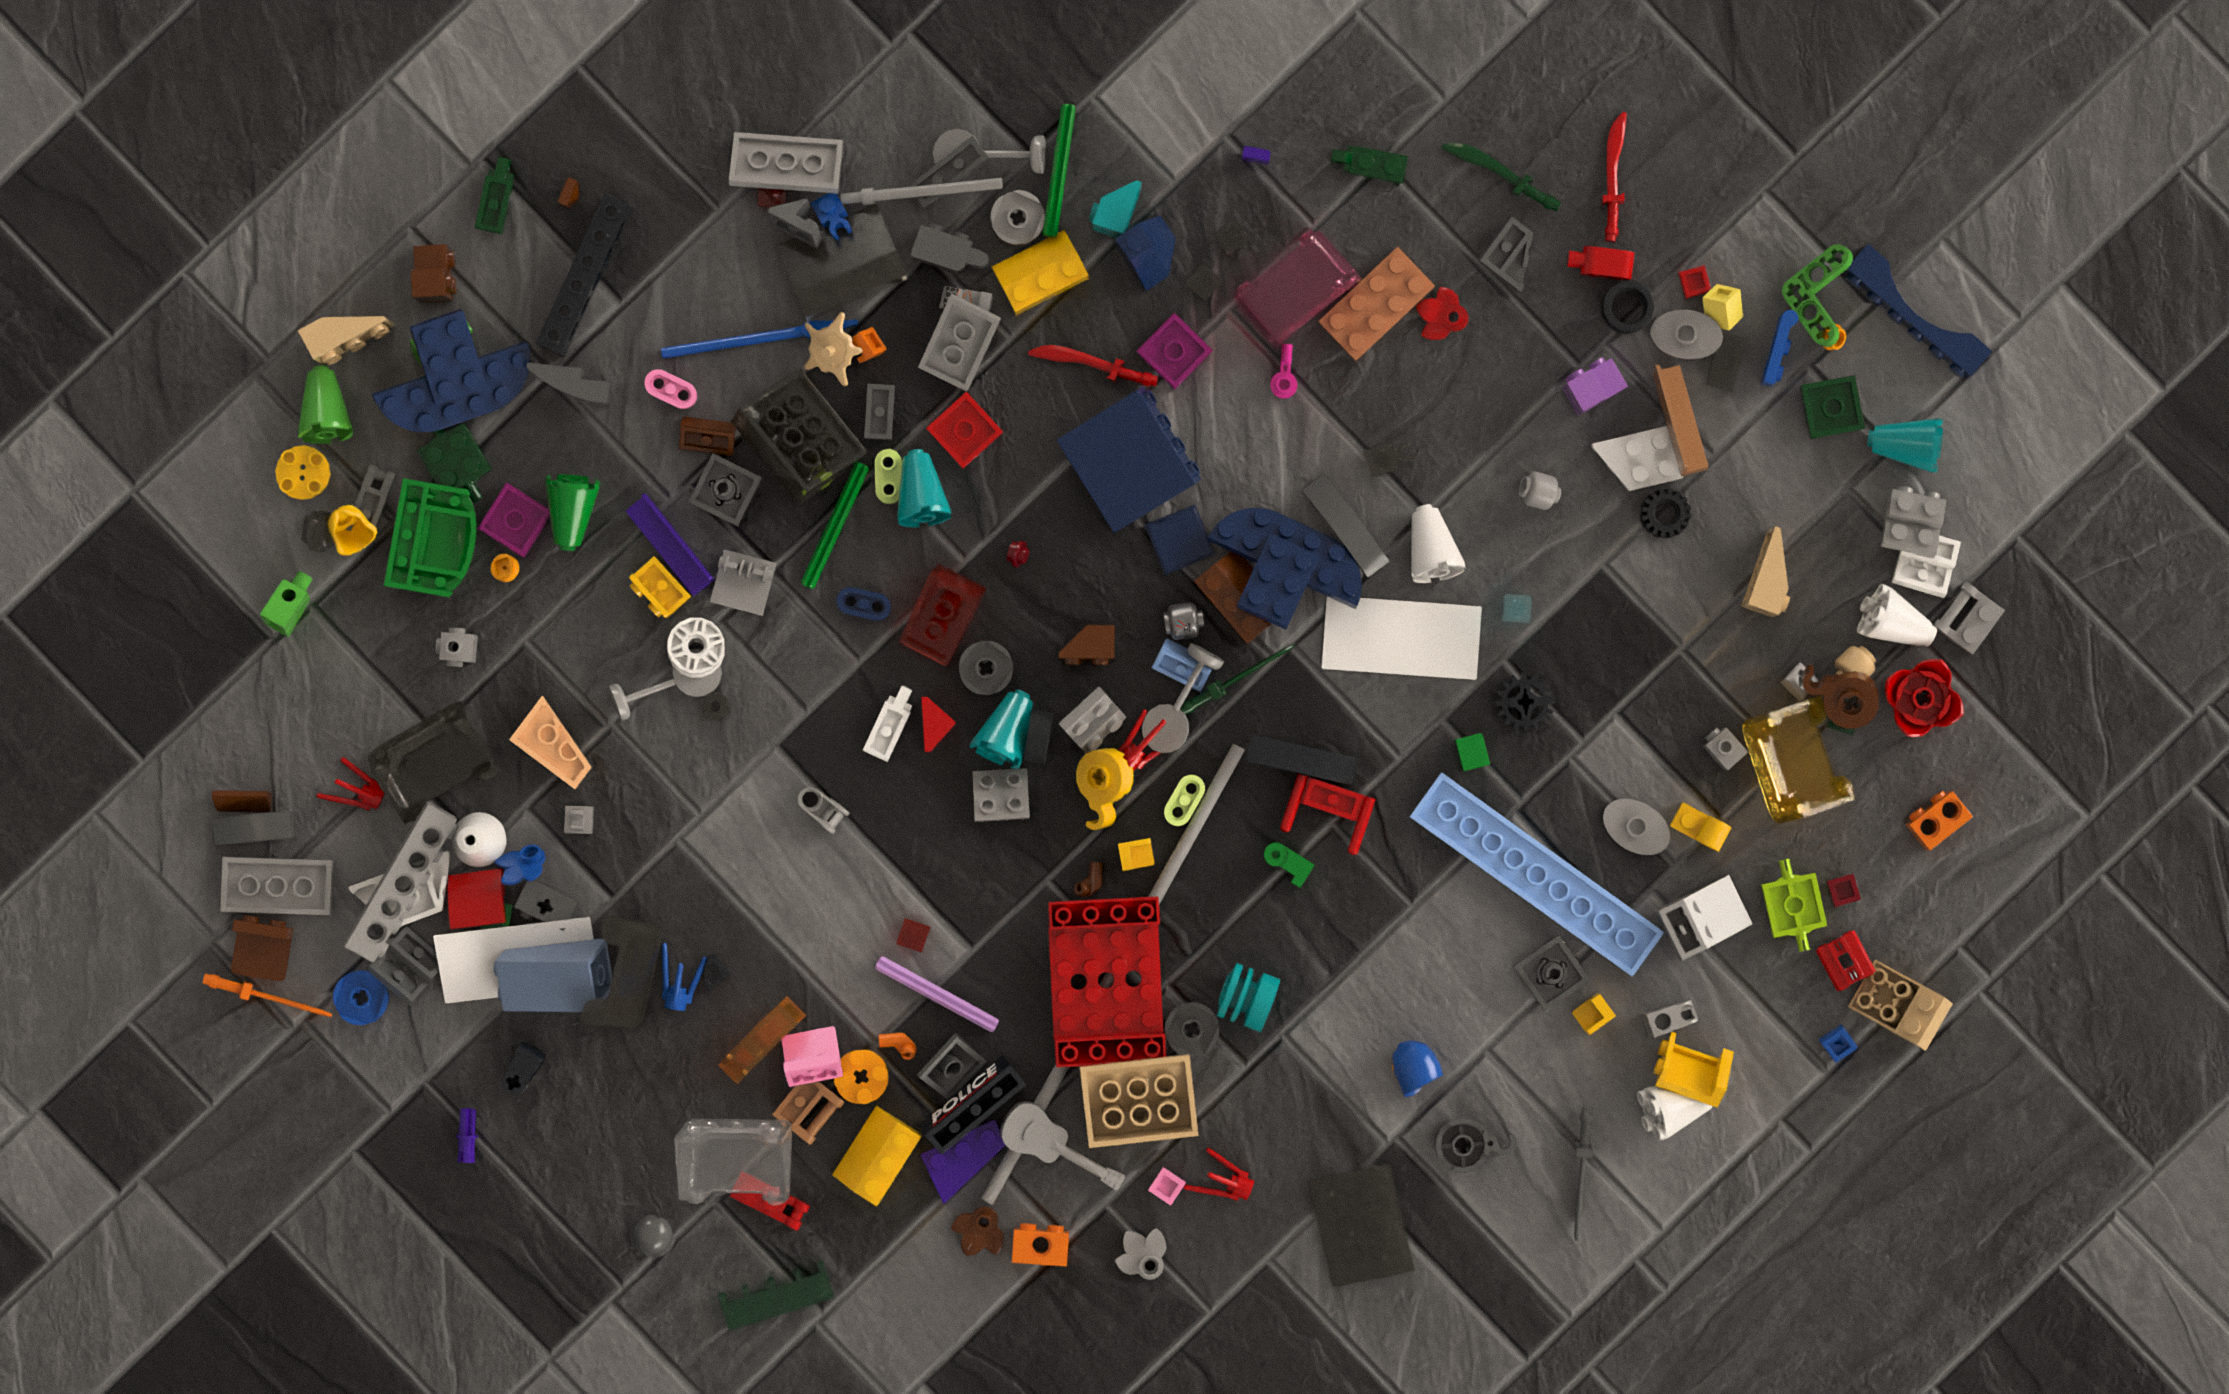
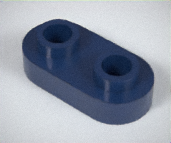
(864, 603)

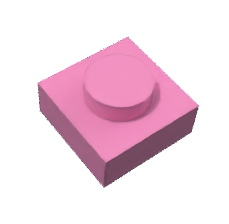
(1167, 1186)

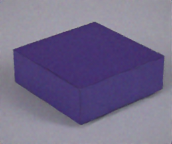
(1256, 155)

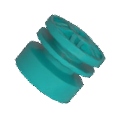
(1248, 997)

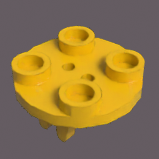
(289, 472)

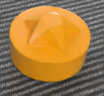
(504, 568)

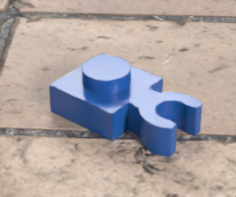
(831, 213)

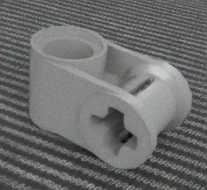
(823, 809)

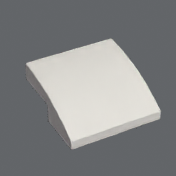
(1925, 572)

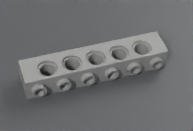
(429, 818)

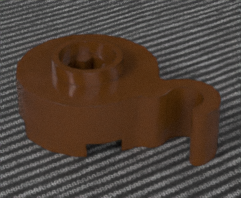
(1839, 687)

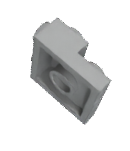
(1913, 521)
(1092, 720)

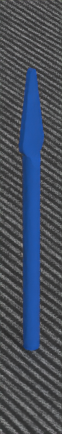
(749, 339)

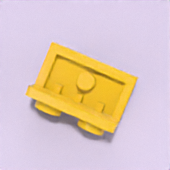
(659, 587)

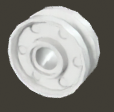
(698, 631)

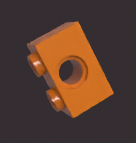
(1025, 1253)

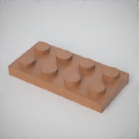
(1376, 304)

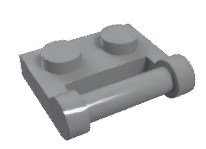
(1975, 624)

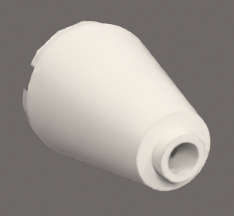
(1433, 547)
(489, 839)

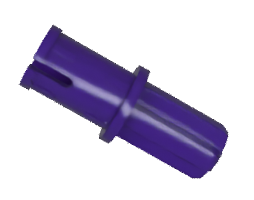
(466, 1135)

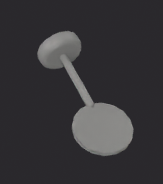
(953, 138)
(690, 686)
(1176, 729)

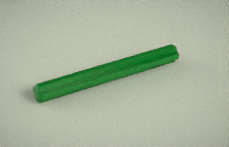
(1059, 170)
(834, 525)

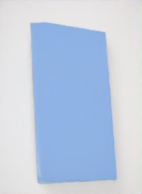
(1178, 664)

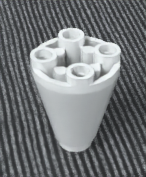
(1894, 619)
(1667, 1111)

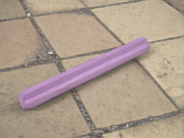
(936, 994)

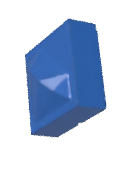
(1838, 1043)

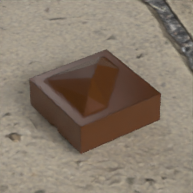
(569, 193)

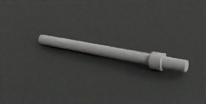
(869, 195)

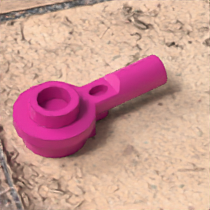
(1284, 383)

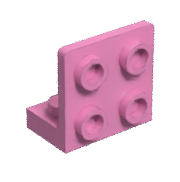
(811, 1056)

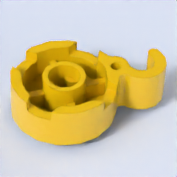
(1103, 791)

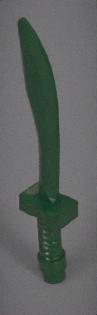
(1481, 159)
(1217, 689)

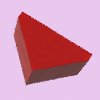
(935, 724)

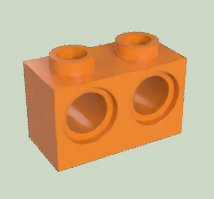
(1942, 825)

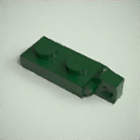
(1371, 163)
(495, 198)

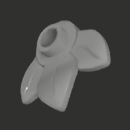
(1141, 1250)

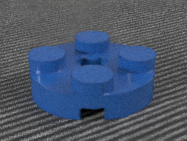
(347, 1005)

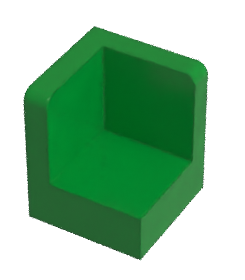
(1472, 752)

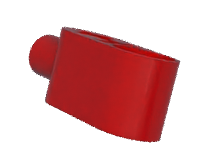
(1603, 262)

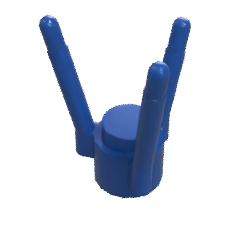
(677, 997)

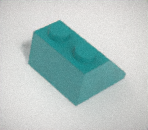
(1115, 210)

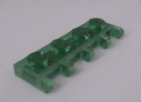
(777, 1299)

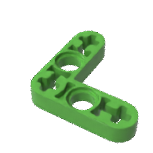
(1810, 288)

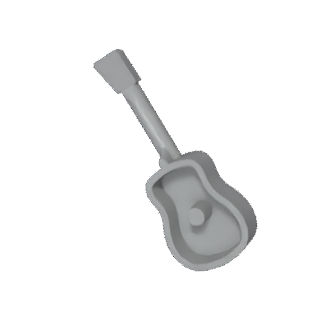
(1030, 1131)

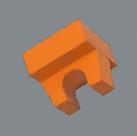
(870, 344)

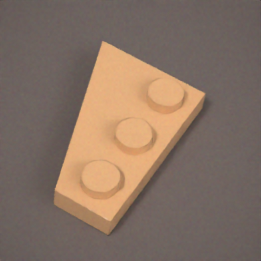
(551, 744)

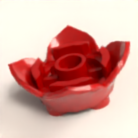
(1943, 703)

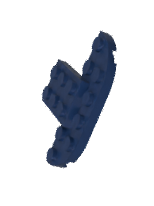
(455, 379)
(1287, 561)

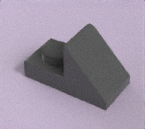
(794, 220)

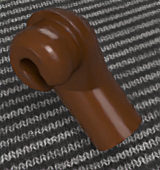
(1091, 883)

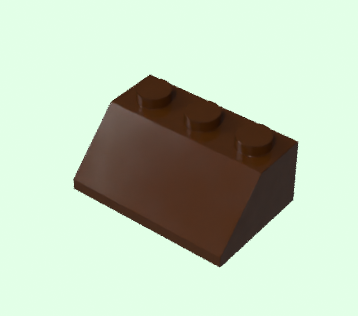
(1223, 588)

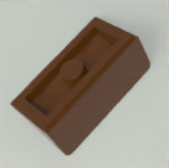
(707, 436)
(241, 801)

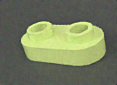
(888, 476)
(1184, 800)

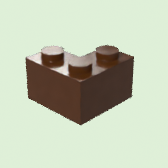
(432, 274)

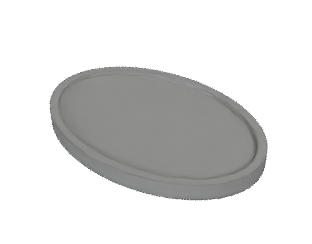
(1686, 334)
(1636, 826)

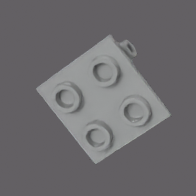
(743, 582)
(1001, 795)

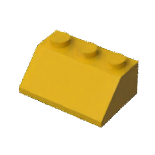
(1040, 272)
(876, 1155)

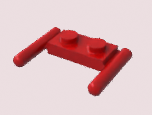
(1331, 800)

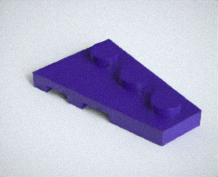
(963, 1159)

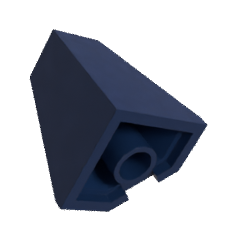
(1148, 250)

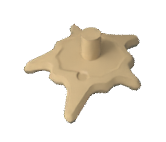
(831, 349)

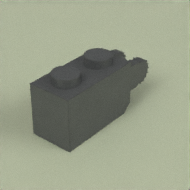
(947, 250)

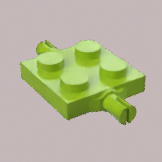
(1794, 905)

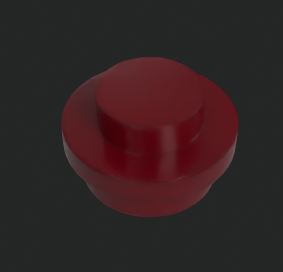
(1018, 553)

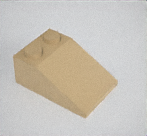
(1768, 581)

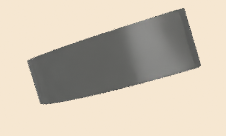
(1346, 525)

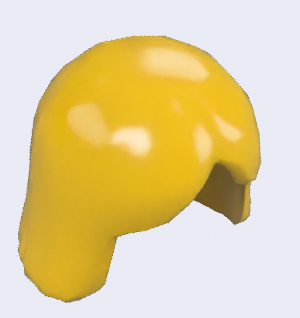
(360, 535)

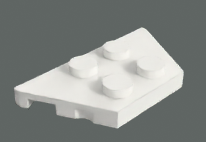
(1640, 458)
(429, 898)

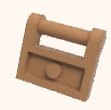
(799, 1104)

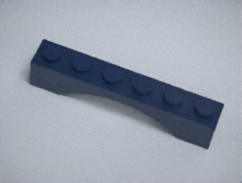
(1873, 275)

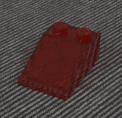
(942, 614)

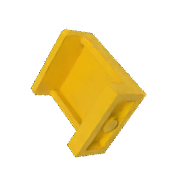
(1692, 1072)

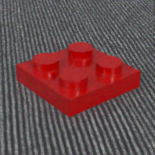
(964, 430)

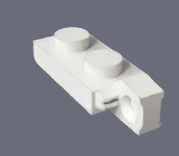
(889, 725)

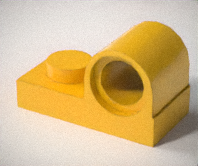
(1700, 827)

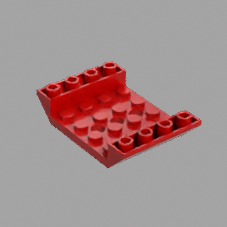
(1110, 1022)

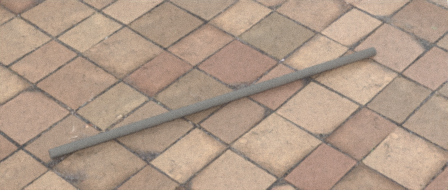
(1159, 889)

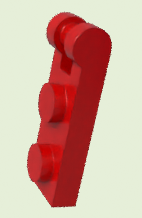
(775, 1211)

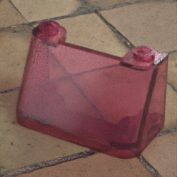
(1296, 288)

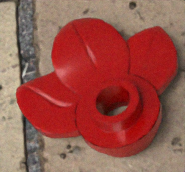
(1438, 313)

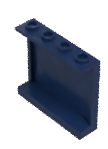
(1129, 459)

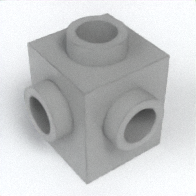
(466, 651)

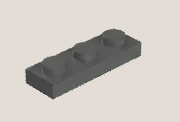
(952, 168)

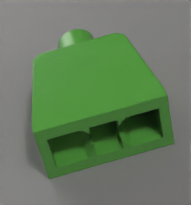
(283, 614)

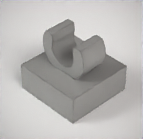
(579, 819)

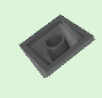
(952, 1067)

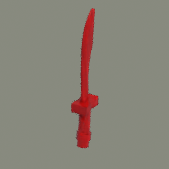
(1614, 148)
(1065, 354)

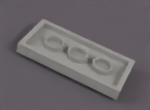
(786, 162)
(276, 886)

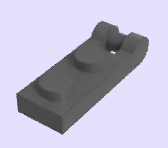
(373, 501)

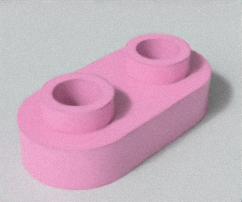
(670, 391)

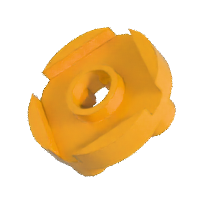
(876, 1073)

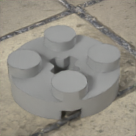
(1011, 203)

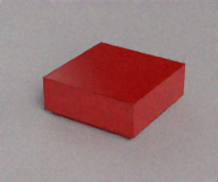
(1694, 282)

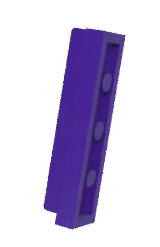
(670, 545)

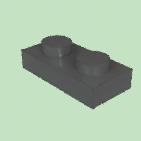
(879, 411)

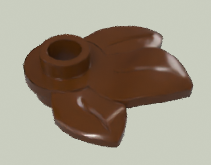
(978, 1235)

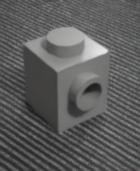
(1724, 748)

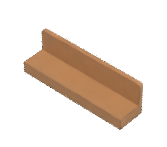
(1680, 420)

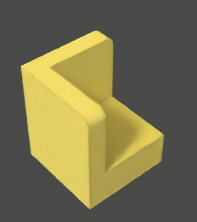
(1723, 306)

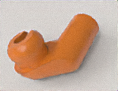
(901, 1042)

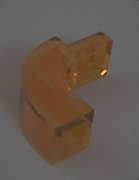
(761, 1040)

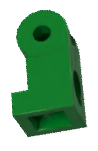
(1280, 855)

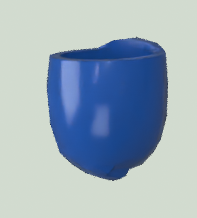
(1415, 1066)

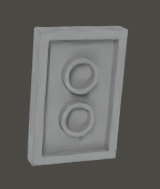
(959, 342)

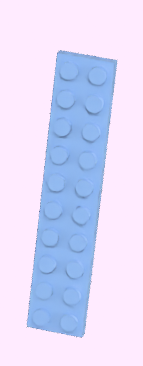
(1536, 874)

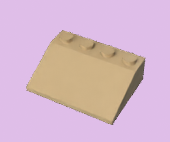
(1139, 1101)

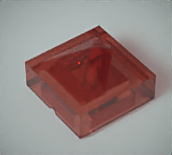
(771, 197)

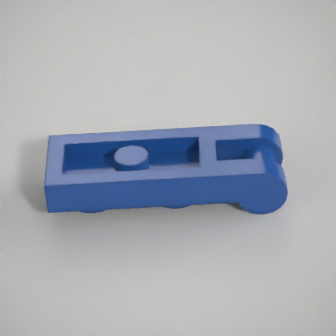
(1779, 347)

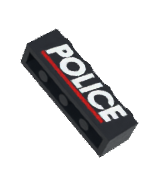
(972, 1104)

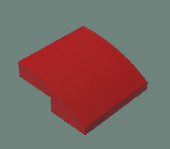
(476, 899)

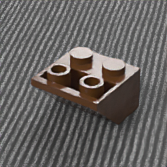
(1091, 643)

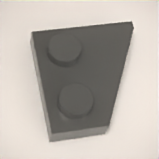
(1508, 253)

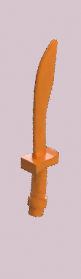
(245, 990)

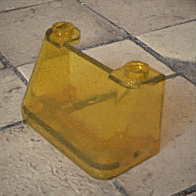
(1794, 761)

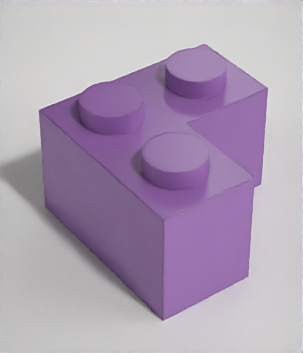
(1593, 386)

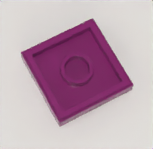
(1174, 351)
(515, 520)

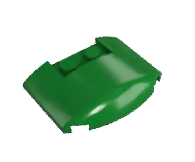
(431, 538)

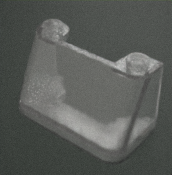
(734, 1158)

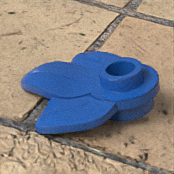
(521, 864)

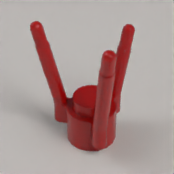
(1134, 753)
(369, 795)
(1238, 1185)

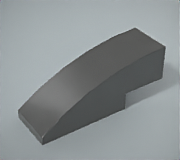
(572, 382)
(253, 828)

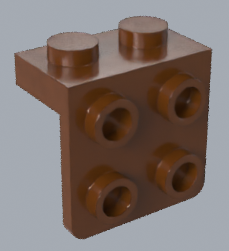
(261, 948)

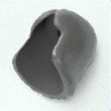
(652, 1236)

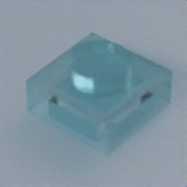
(1516, 608)

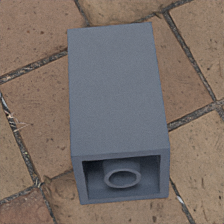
(553, 976)

